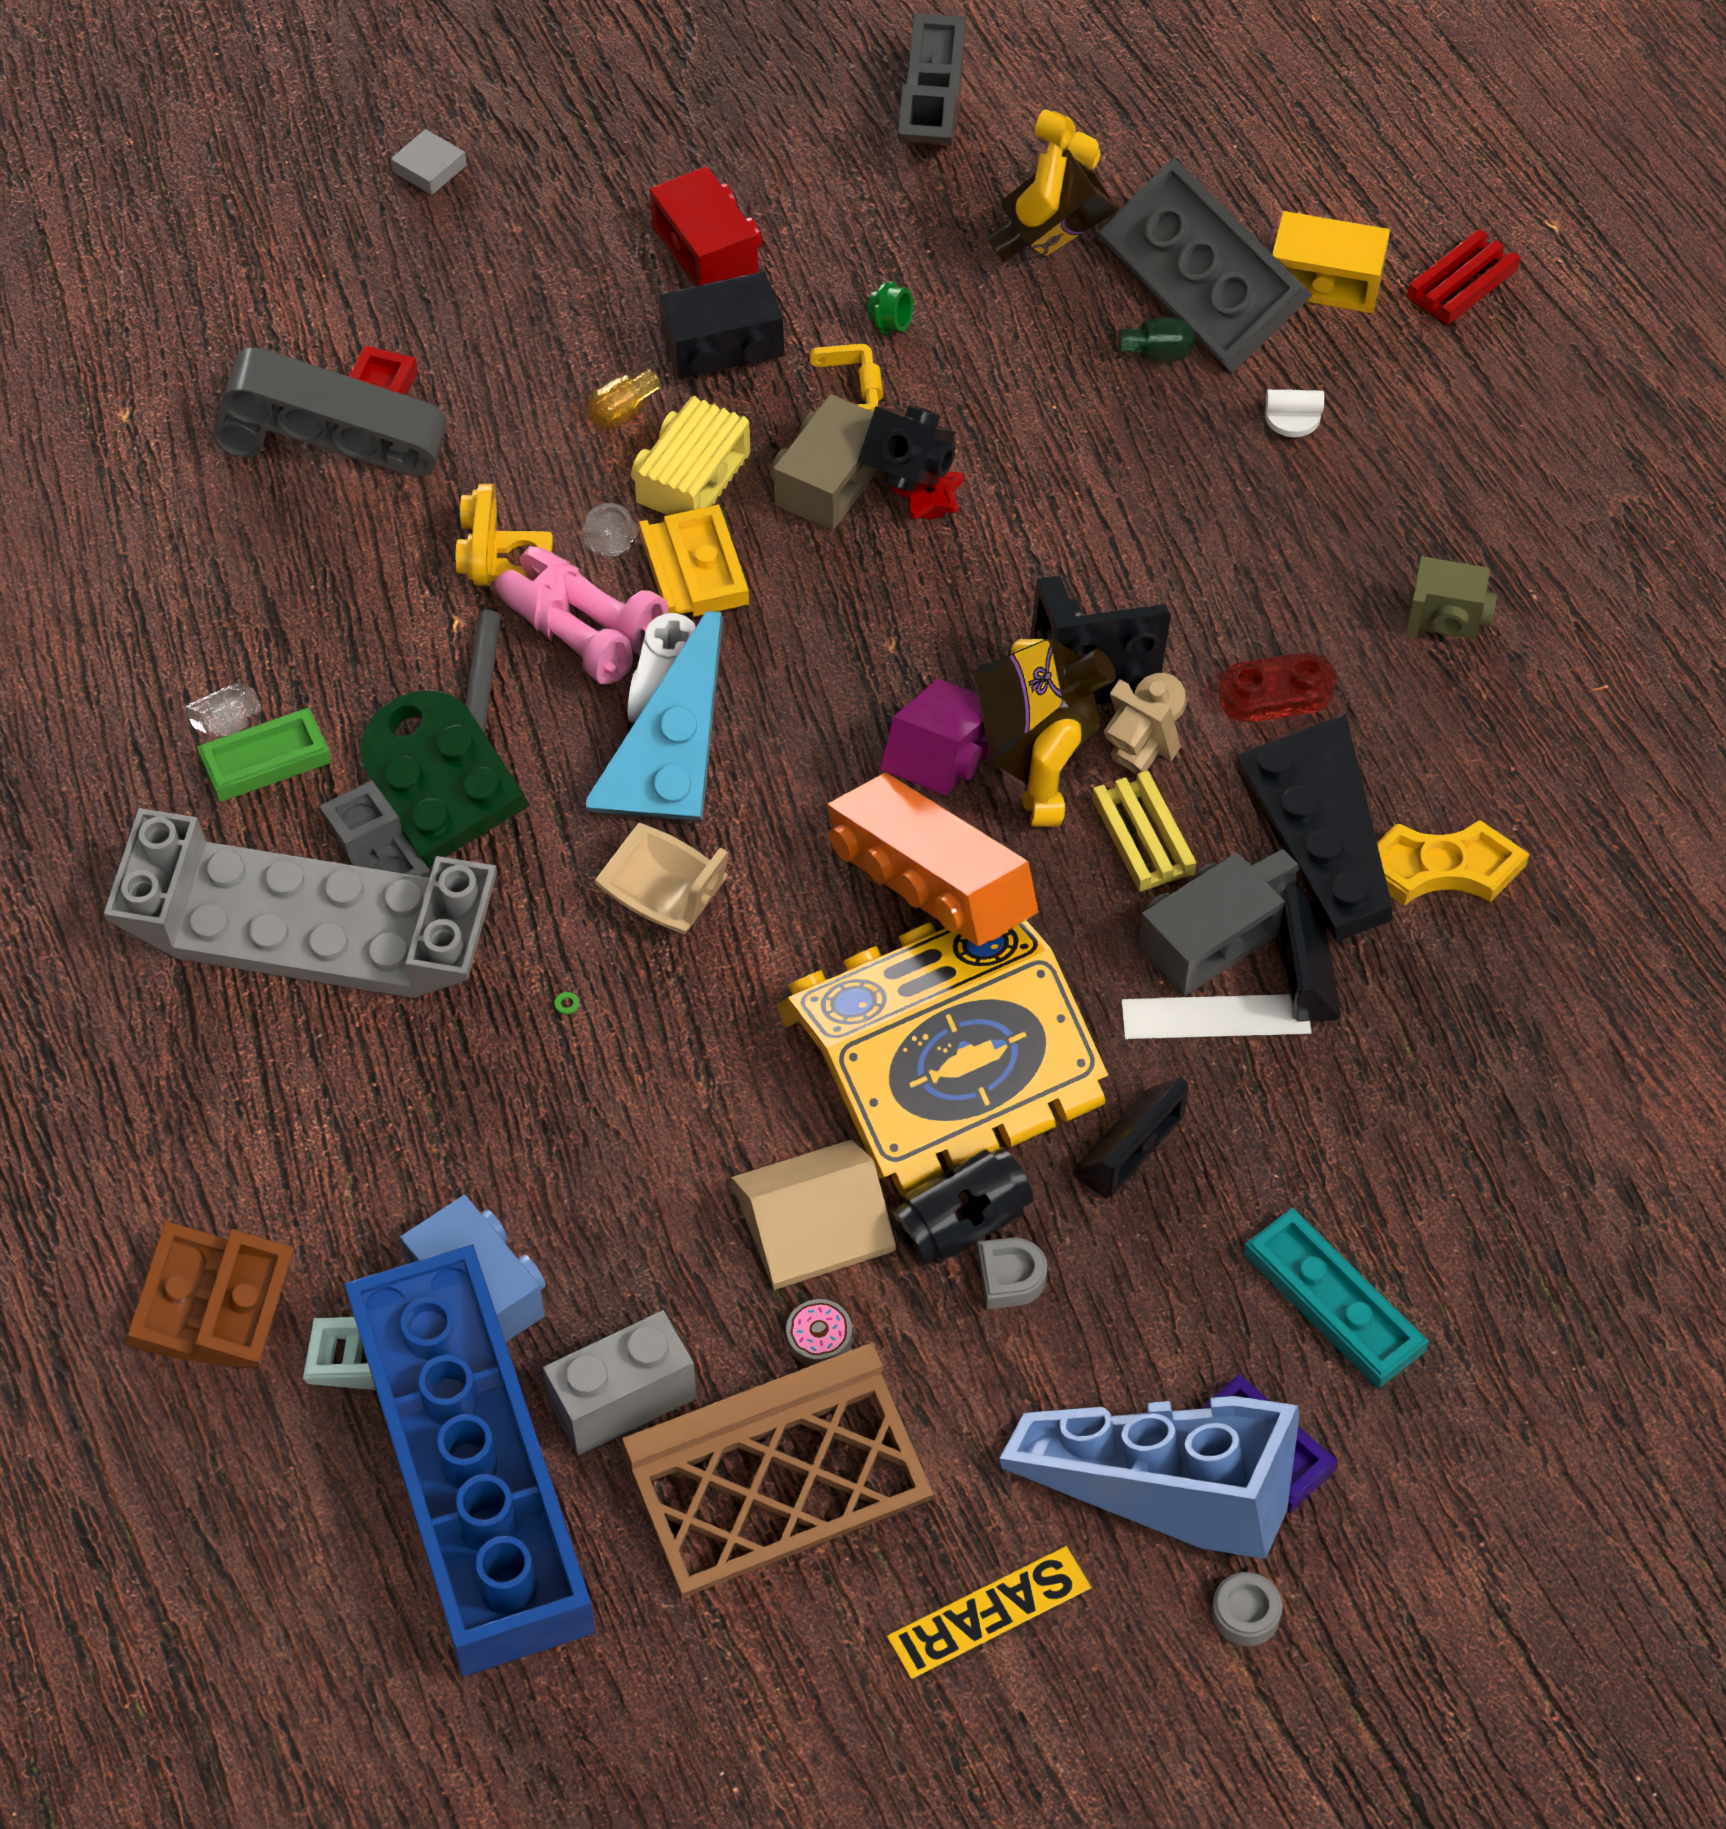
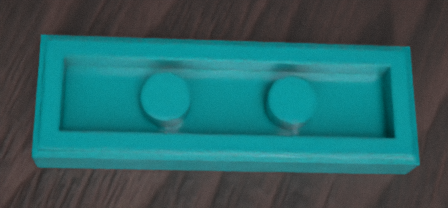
(1335, 1298)

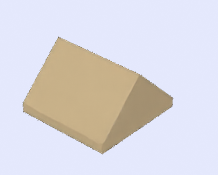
(815, 1213)

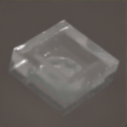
(224, 710)

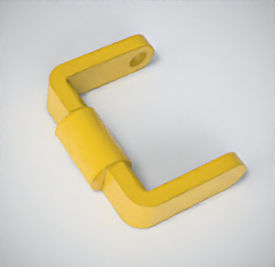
(869, 372)

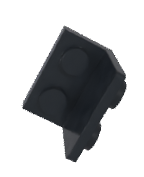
(1129, 637)

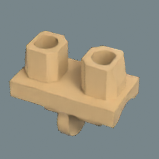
(1145, 721)

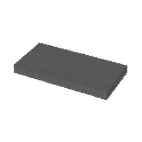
(1204, 264)

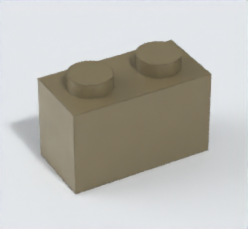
(821, 468)

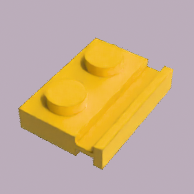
(695, 562)

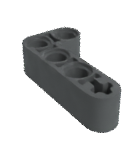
(325, 411)

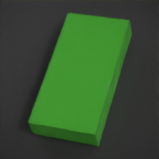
(264, 754)

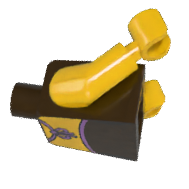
(1058, 199)
(1037, 713)

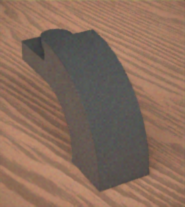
(934, 81)

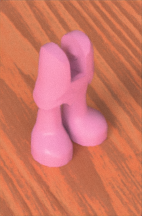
(547, 603)

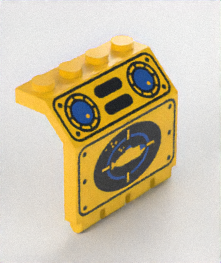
(950, 1045)

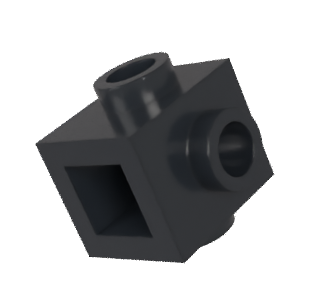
(908, 446)

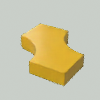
(1465, 861)

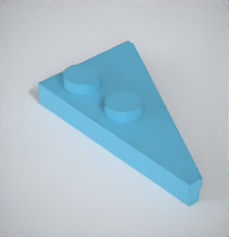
(666, 753)

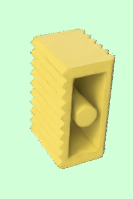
(692, 458)

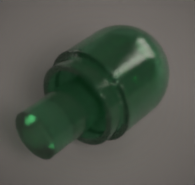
(1159, 339)

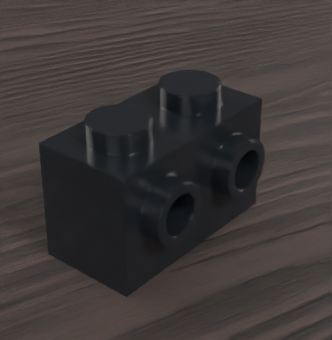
(721, 325)

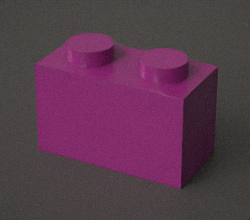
(937, 738)

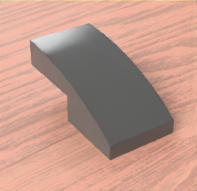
(371, 832)

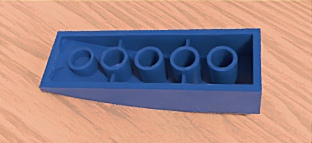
(470, 1461)

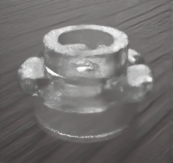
(609, 530)

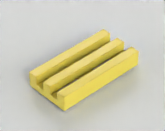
(1127, 794)

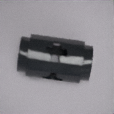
(995, 1195)

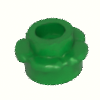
(890, 308)

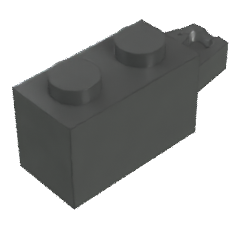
(1216, 918)

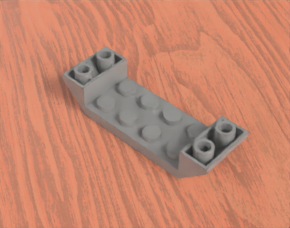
(298, 912)

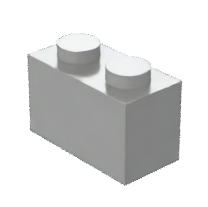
(620, 1382)

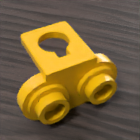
(480, 551)

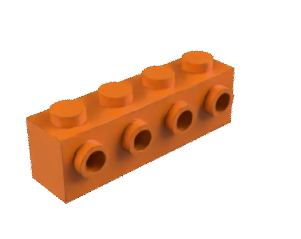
(932, 859)

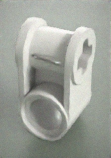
(660, 648)

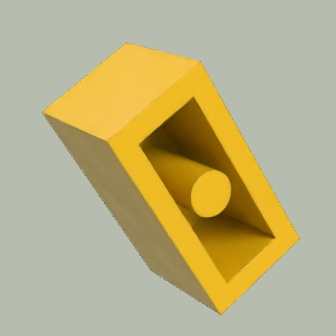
(1333, 259)

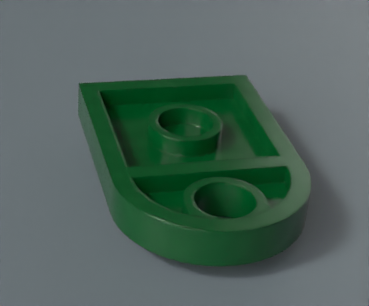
(442, 776)

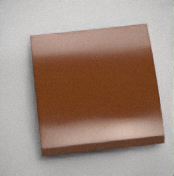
(209, 1296)

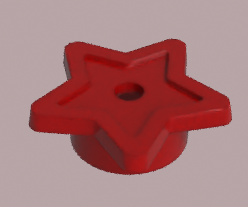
(935, 503)

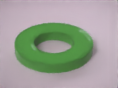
(566, 995)

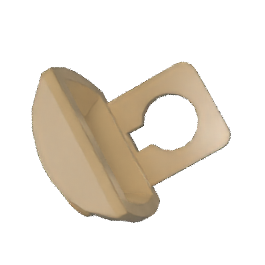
(662, 878)

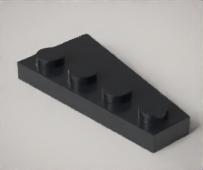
(1322, 819)

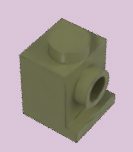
(1451, 599)

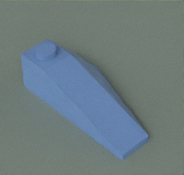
(1192, 1474)

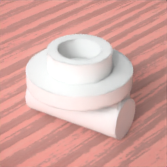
(1294, 411)

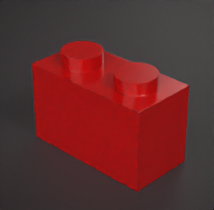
(705, 227)

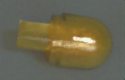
(621, 399)

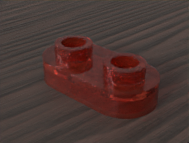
(1279, 687)

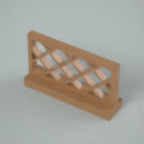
(756, 1415)

